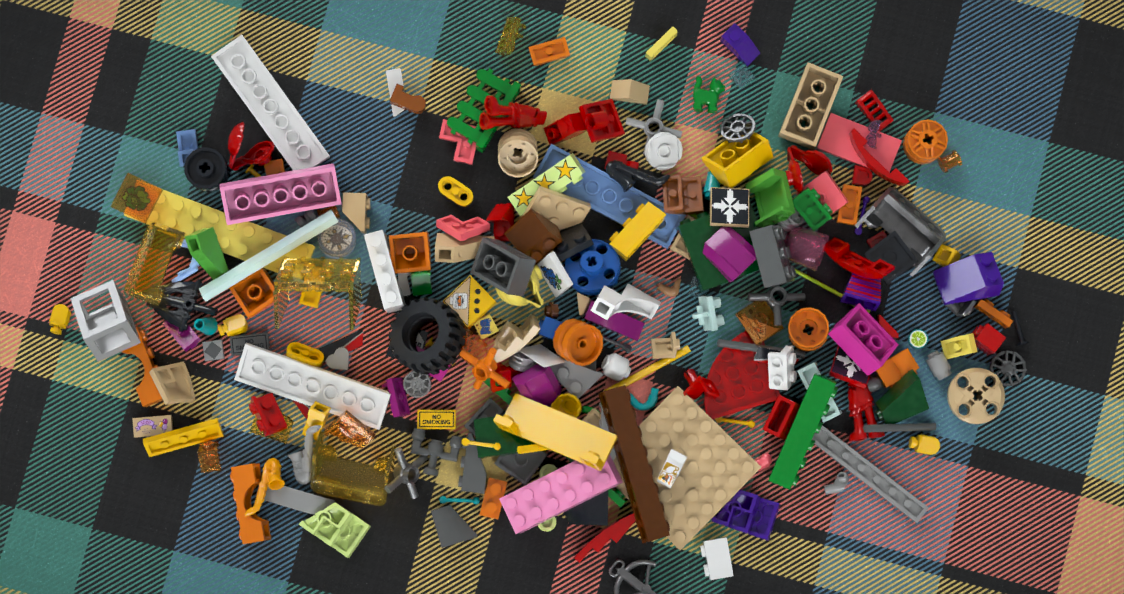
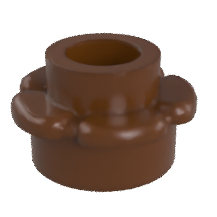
(551, 310)

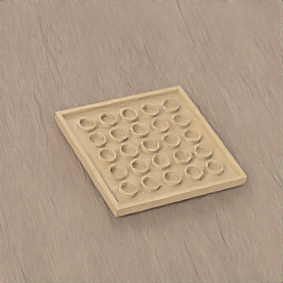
(711, 473)

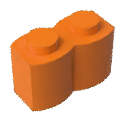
(896, 368)

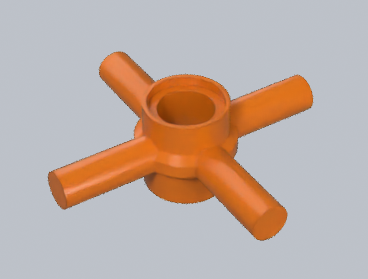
(484, 368)

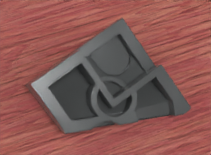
(451, 527)

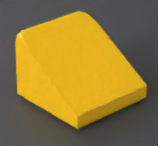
(946, 255)

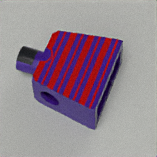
(862, 291)

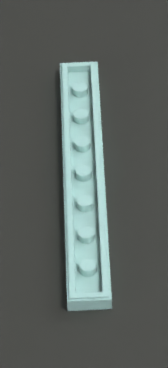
(268, 255)

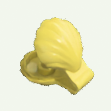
(534, 286)

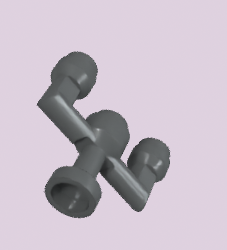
(435, 450)

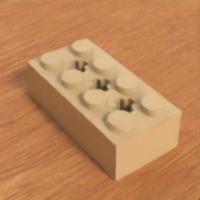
(822, 103)

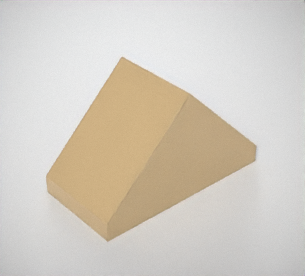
(629, 91)

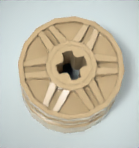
(517, 162)

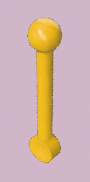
(751, 424)
(466, 442)

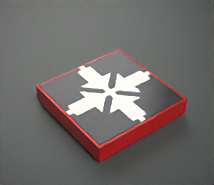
(847, 370)

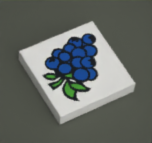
(554, 274)

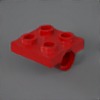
(601, 120)

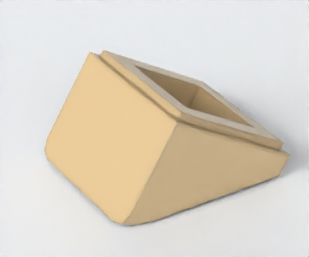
(583, 304)

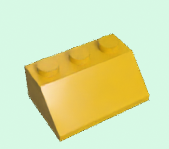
(737, 160)
(637, 230)

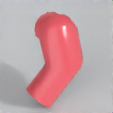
(765, 461)

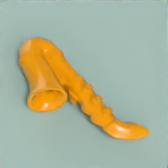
(270, 478)

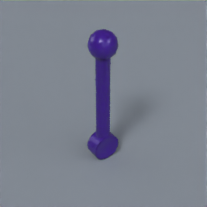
(866, 200)

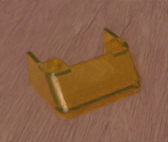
(152, 263)
(350, 478)

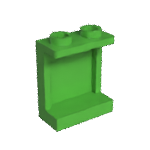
(772, 197)

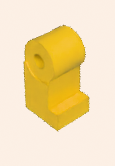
(316, 417)

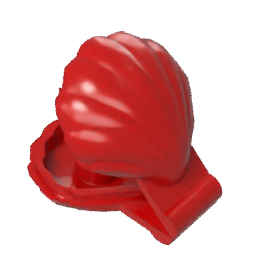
(258, 154)
(813, 159)

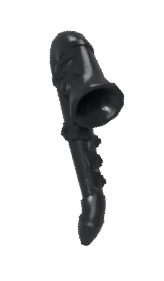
(622, 174)

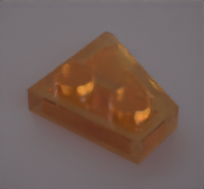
(350, 430)

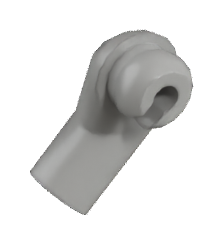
(838, 485)

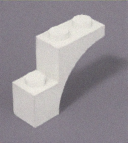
(631, 300)

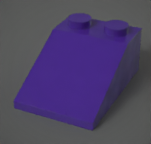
(969, 279)

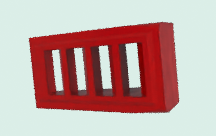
(869, 115)

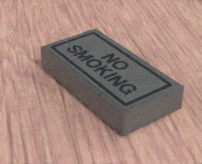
(238, 342)

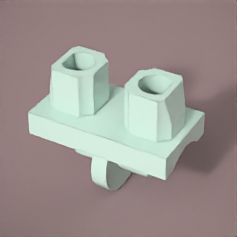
(706, 313)

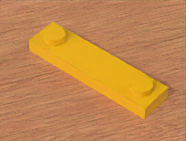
(183, 437)

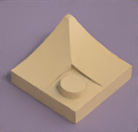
(173, 383)

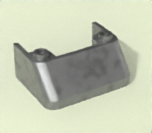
(916, 230)

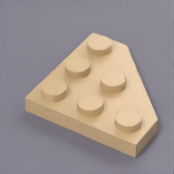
(558, 207)

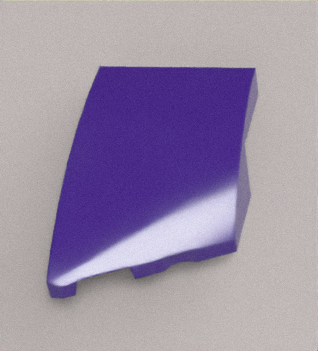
(749, 515)

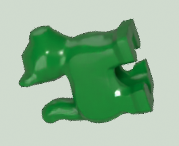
(707, 97)

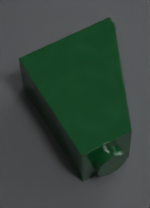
(902, 400)

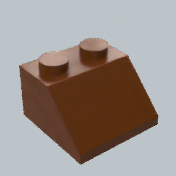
(534, 235)

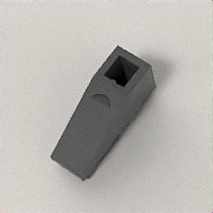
(474, 472)

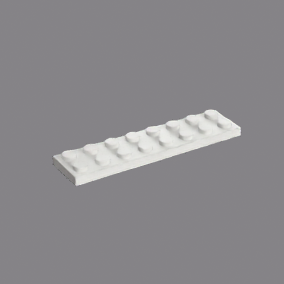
(269, 105)
(311, 384)

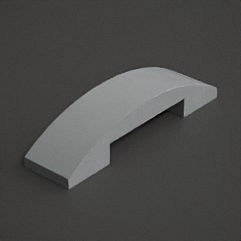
(297, 499)

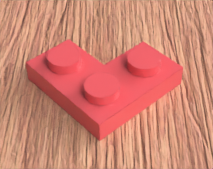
(464, 151)
(460, 229)

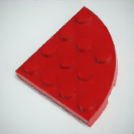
(739, 381)

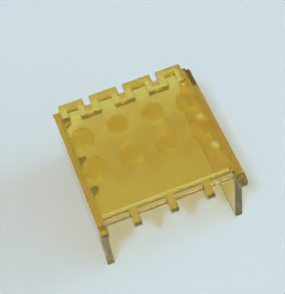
(321, 276)

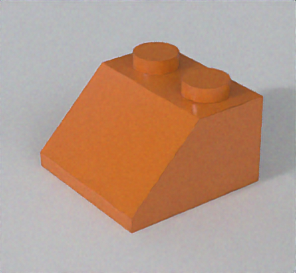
(410, 252)
(254, 292)

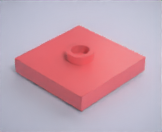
(828, 190)

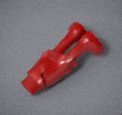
(519, 115)
(861, 400)

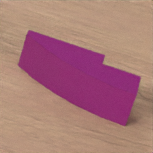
(617, 323)

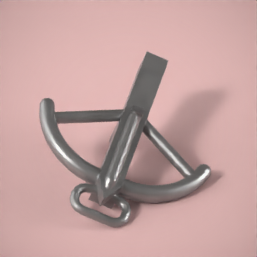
(629, 578)

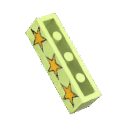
(555, 179)

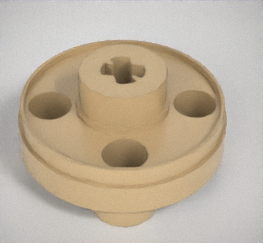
(986, 395)

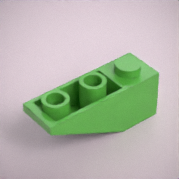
(207, 251)

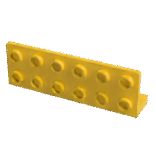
(557, 431)

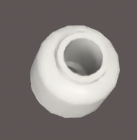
(616, 367)

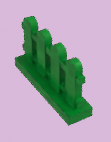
(478, 94)

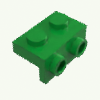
(811, 208)

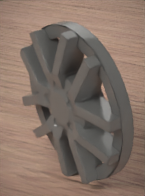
(737, 128)
(1008, 368)

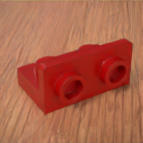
(268, 414)

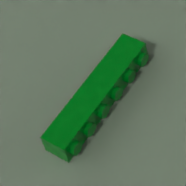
(802, 431)

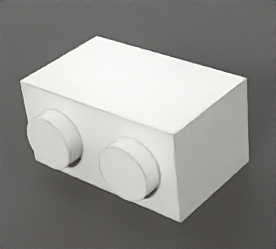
(717, 558)

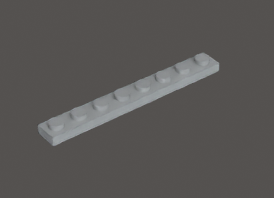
(870, 474)

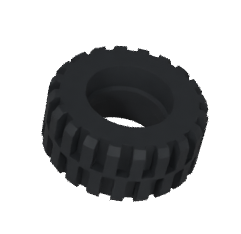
(407, 327)

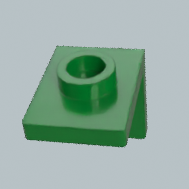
(421, 283)

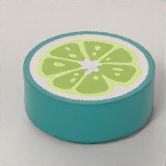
(917, 339)

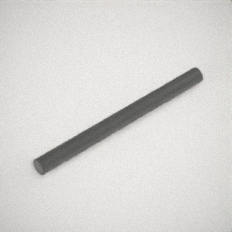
(751, 347)

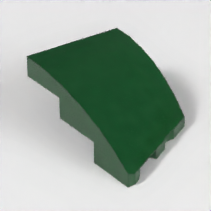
(488, 432)

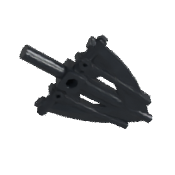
(185, 305)

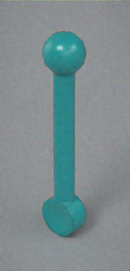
(443, 500)

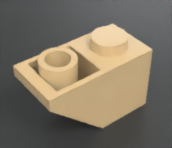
(355, 208)

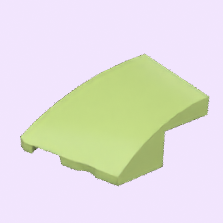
(337, 528)

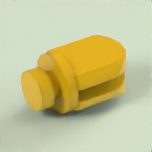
(59, 318)
(233, 325)
(924, 444)

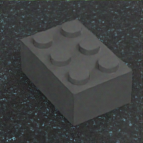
(772, 255)
(503, 266)

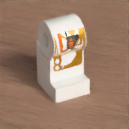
(671, 468)

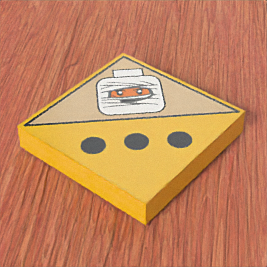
(470, 301)

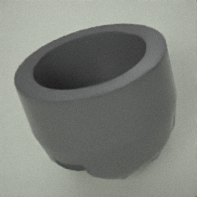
(874, 384)

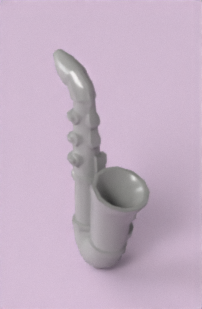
(303, 459)

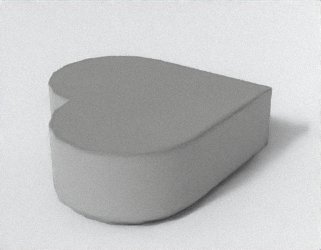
(339, 359)

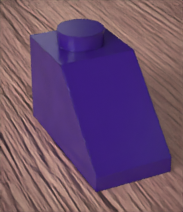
(740, 44)

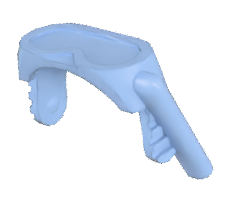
(189, 271)

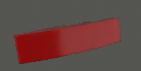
(614, 532)

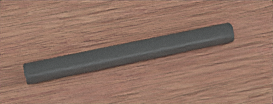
(899, 427)

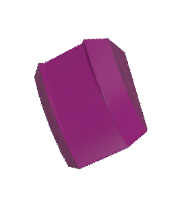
(729, 252)
(538, 384)

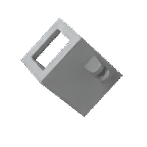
(108, 328)

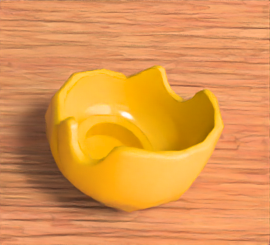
(568, 404)

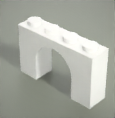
(384, 272)

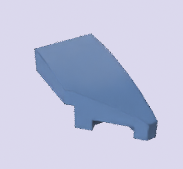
(187, 143)

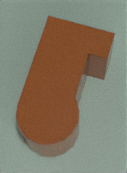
(413, 104)

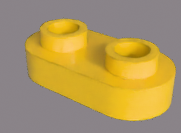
(456, 191)
(305, 354)

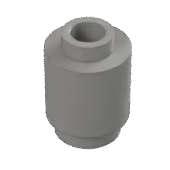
(938, 365)

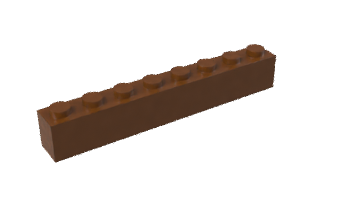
(634, 464)

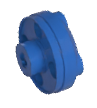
(593, 268)

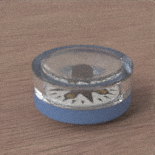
(337, 240)

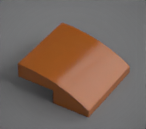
(683, 195)

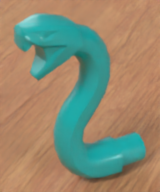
(649, 404)

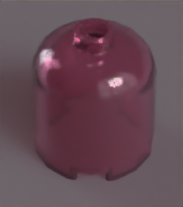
(806, 247)

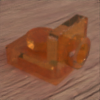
(209, 456)

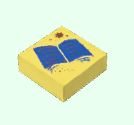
(486, 327)

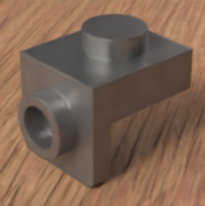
(961, 308)

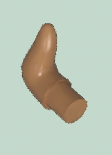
(672, 292)

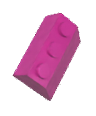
(863, 339)

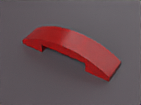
(858, 142)
(841, 254)

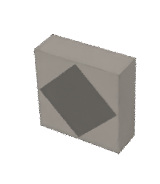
(213, 350)

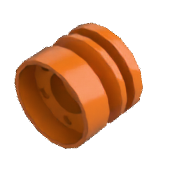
(925, 152)
(815, 320)

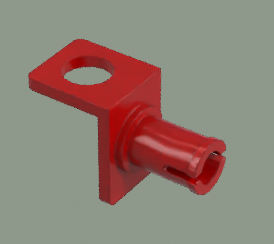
(505, 372)
(698, 385)

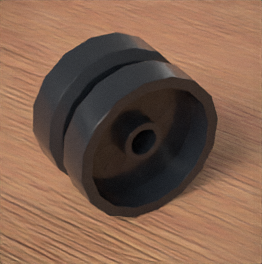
(198, 162)

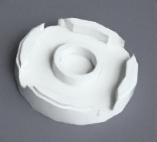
(663, 151)

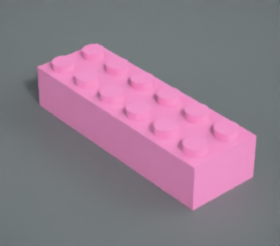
(280, 194)
(557, 493)

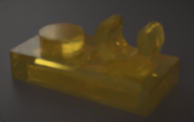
(510, 33)

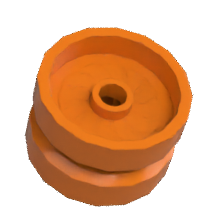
(578, 342)

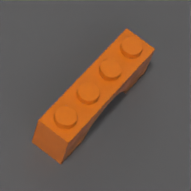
(147, 389)
(245, 480)

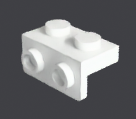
(782, 368)

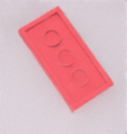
(837, 142)

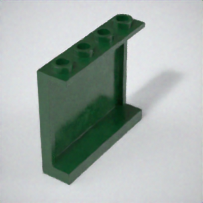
(695, 235)

